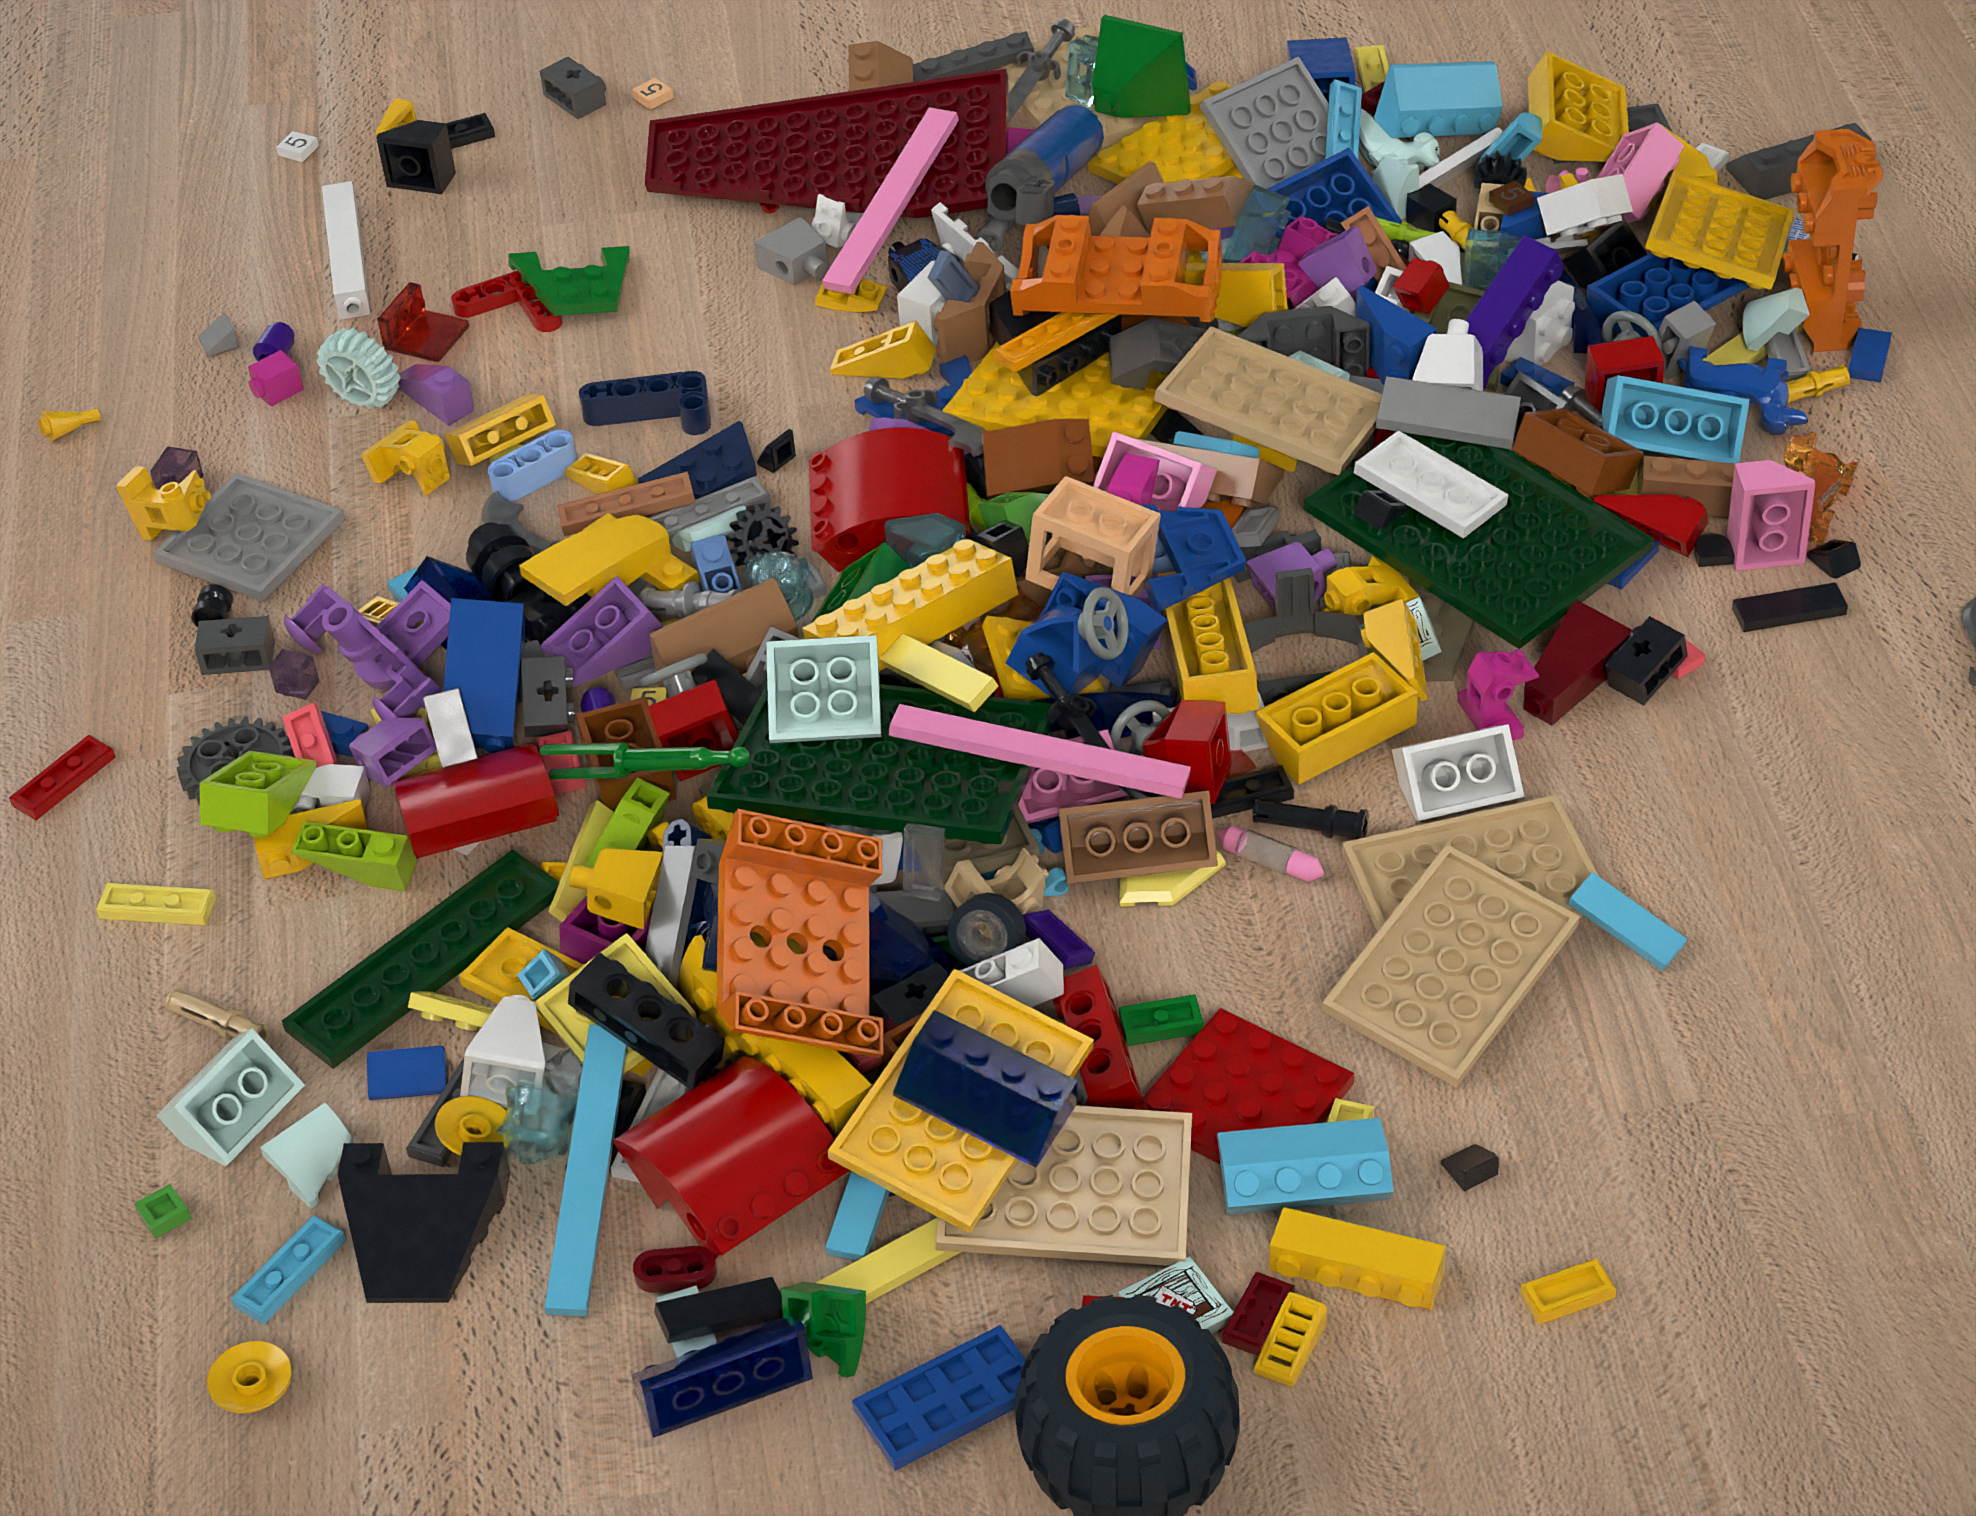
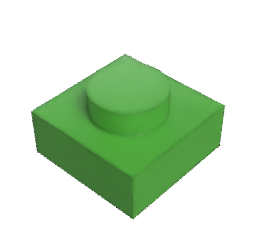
(162, 1211)

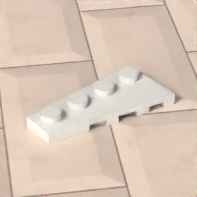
(957, 240)

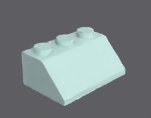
(231, 1098)

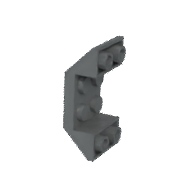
(1318, 332)
(1149, 347)

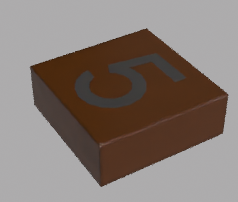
(1511, 198)

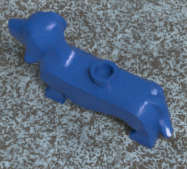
(1747, 381)

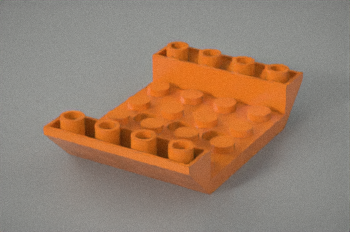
(808, 888)

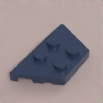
(712, 463)

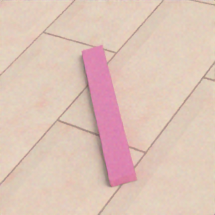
(890, 201)
(1040, 751)

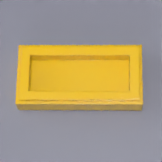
(1568, 1291)

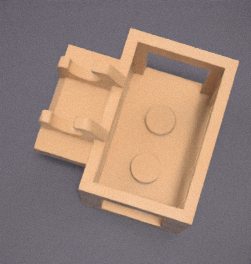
(1099, 530)

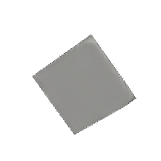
(218, 337)

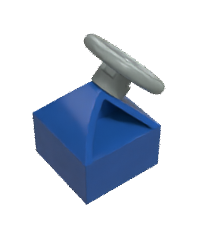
(1075, 640)

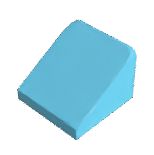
(543, 974)

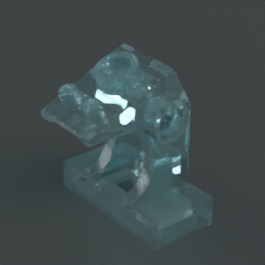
(1080, 86)

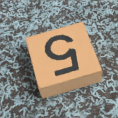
(652, 93)

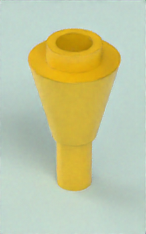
(59, 423)

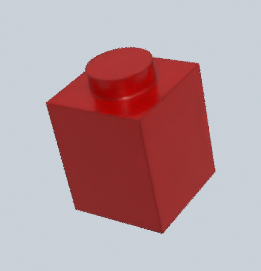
(1421, 285)

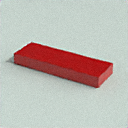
(62, 777)

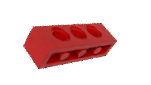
(1108, 1067)

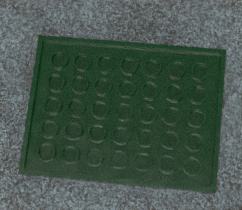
(1517, 566)
(884, 778)

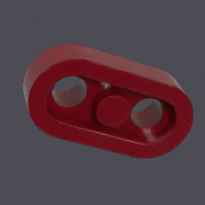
(675, 1269)

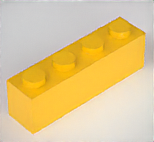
(1357, 1258)

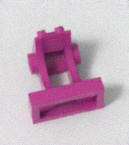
(1490, 684)

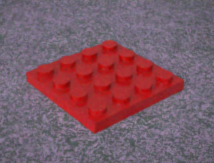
(1245, 1080)

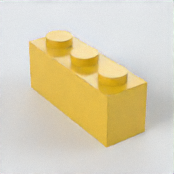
(500, 429)

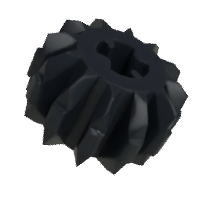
(1499, 170)

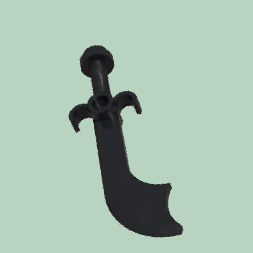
(1071, 710)

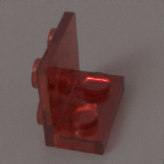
(416, 331)

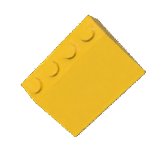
(1578, 110)

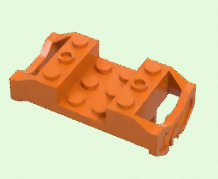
(1833, 193)
(1117, 272)

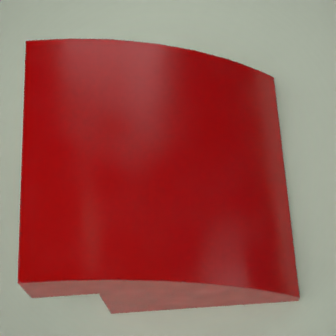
(475, 800)

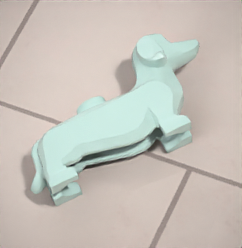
(1377, 144)

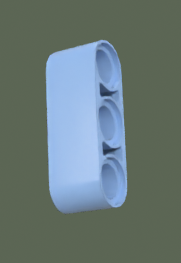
(532, 465)

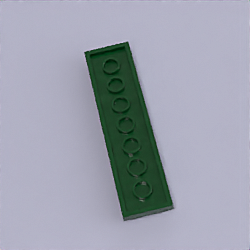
(420, 958)

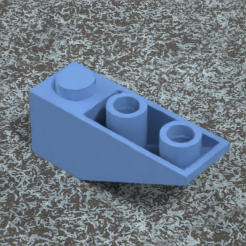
(714, 564)

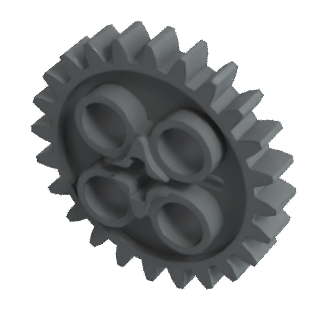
(211, 754)

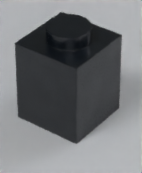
(1427, 206)

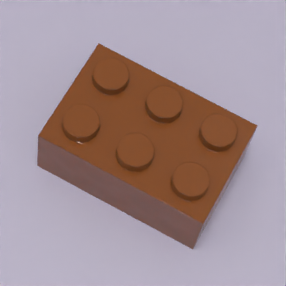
(1577, 451)
(627, 724)

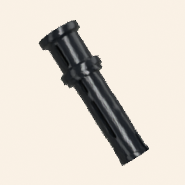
(1329, 821)

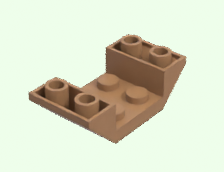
(966, 325)

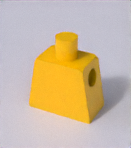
(620, 884)

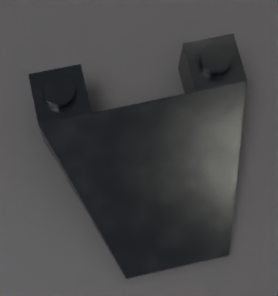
(419, 1229)

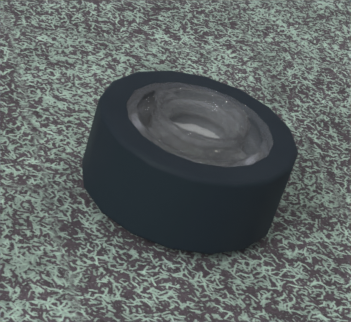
(996, 913)

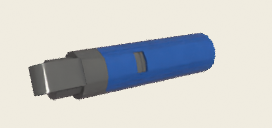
(1031, 173)

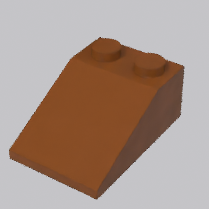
(1037, 456)

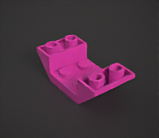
(1296, 242)

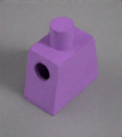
(1343, 258)
(1290, 557)
(392, 748)

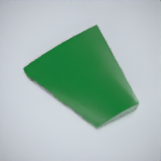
(832, 1320)

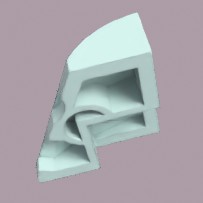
(1395, 180)
(309, 1152)

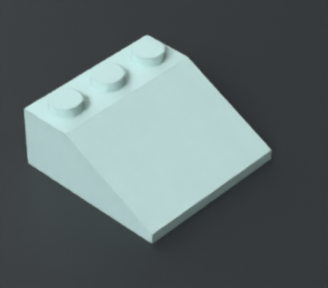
(823, 689)

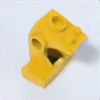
(413, 453)
(169, 508)
(1358, 588)

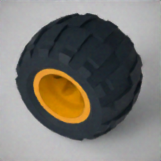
(1168, 1415)

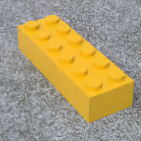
(925, 599)
(1211, 649)
(816, 1073)

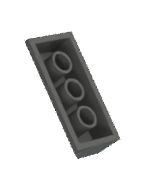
(1769, 170)

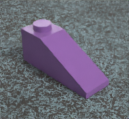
(438, 391)

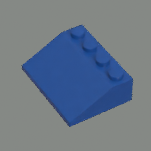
(1333, 190)
(1657, 288)

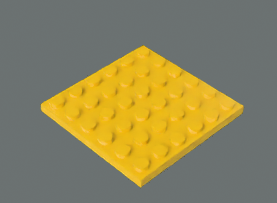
(1000, 400)

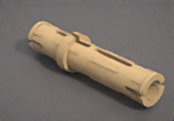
(227, 1022)

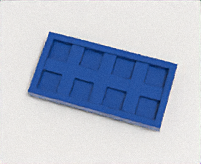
(943, 1398)

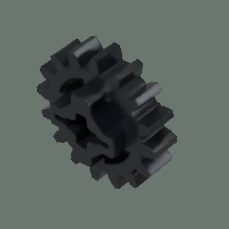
(755, 525)

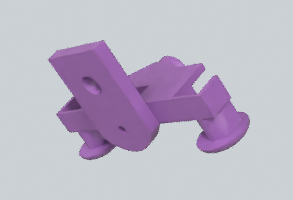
(381, 654)

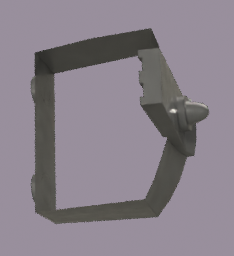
(1297, 615)

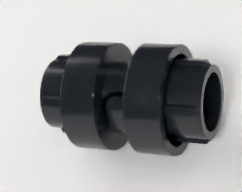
(495, 559)

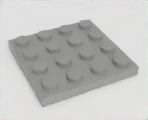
(1272, 123)
(250, 537)

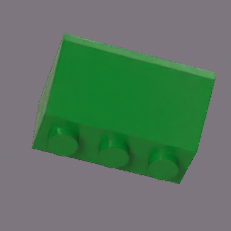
(862, 575)

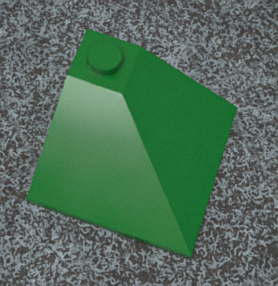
(1139, 70)

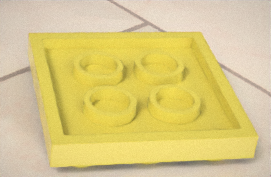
(574, 1026)

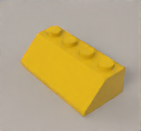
(1338, 717)

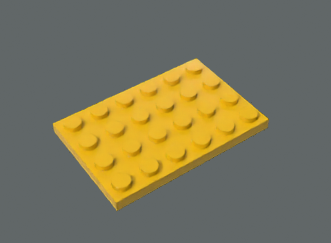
(1177, 144)
(1720, 230)
(927, 1157)

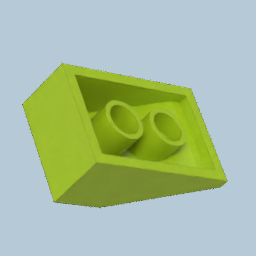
(254, 793)

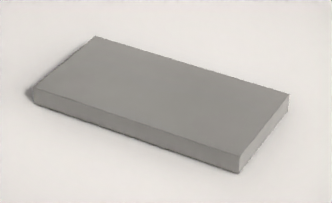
(1448, 412)

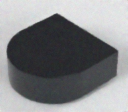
(1713, 550)

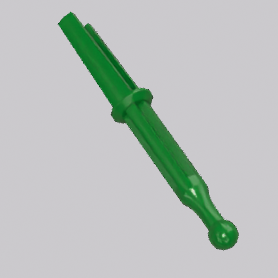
(642, 759)

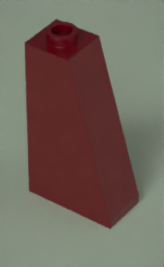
(1573, 662)

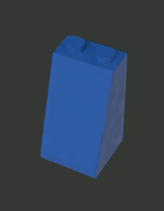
(1324, 60)
(486, 665)

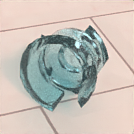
(790, 575)
(536, 1123)

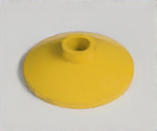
(469, 1121)
(244, 1365)

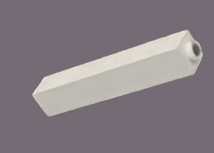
(345, 250)

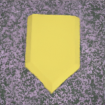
(1164, 887)

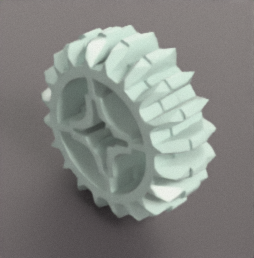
(358, 368)

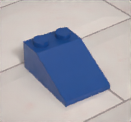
(1394, 335)

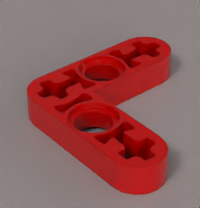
(477, 300)

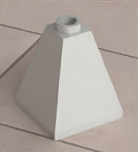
(505, 1052)

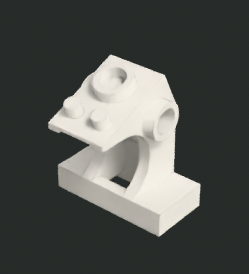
(833, 221)

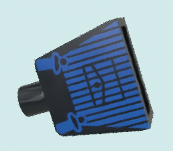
(910, 260)

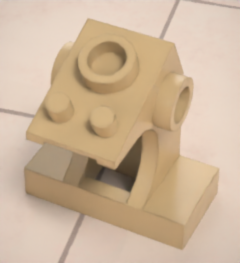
(1020, 883)

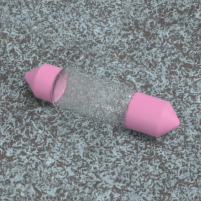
(1270, 853)

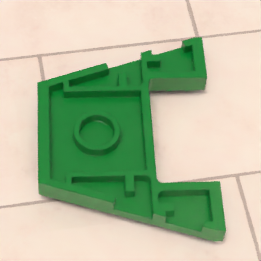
(576, 289)

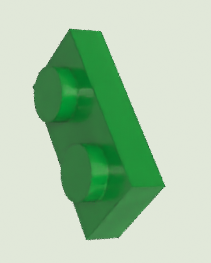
(1161, 1020)

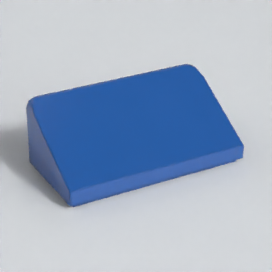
(407, 1072)

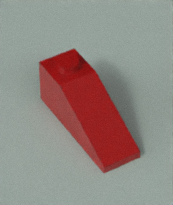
(1666, 518)

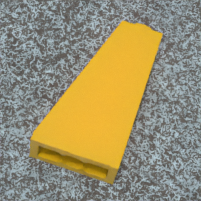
(1245, 290)

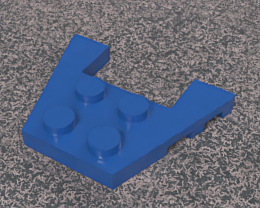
(953, 372)
(1199, 551)

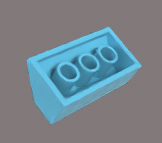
(1440, 99)
(1675, 419)
(1304, 1166)

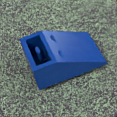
(1143, 623)

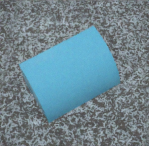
(1518, 138)

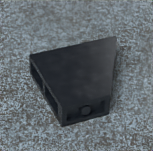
(1060, 363)

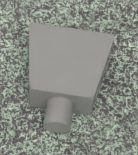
(793, 252)

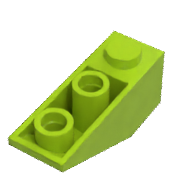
(635, 815)
(360, 854)

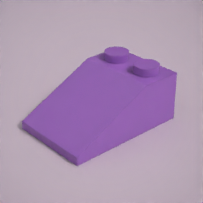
(604, 633)

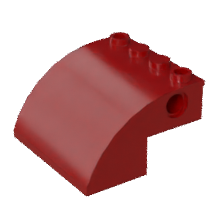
(882, 479)
(732, 1154)

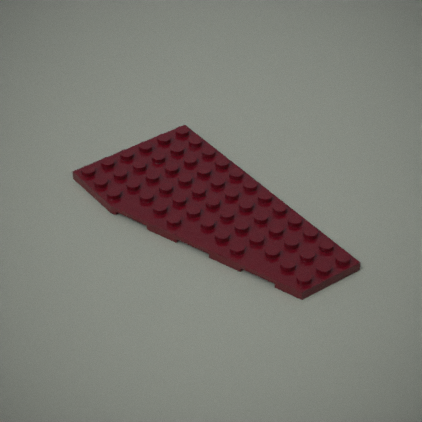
(835, 146)

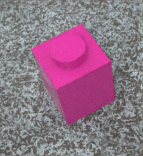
(275, 378)

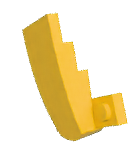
(608, 549)

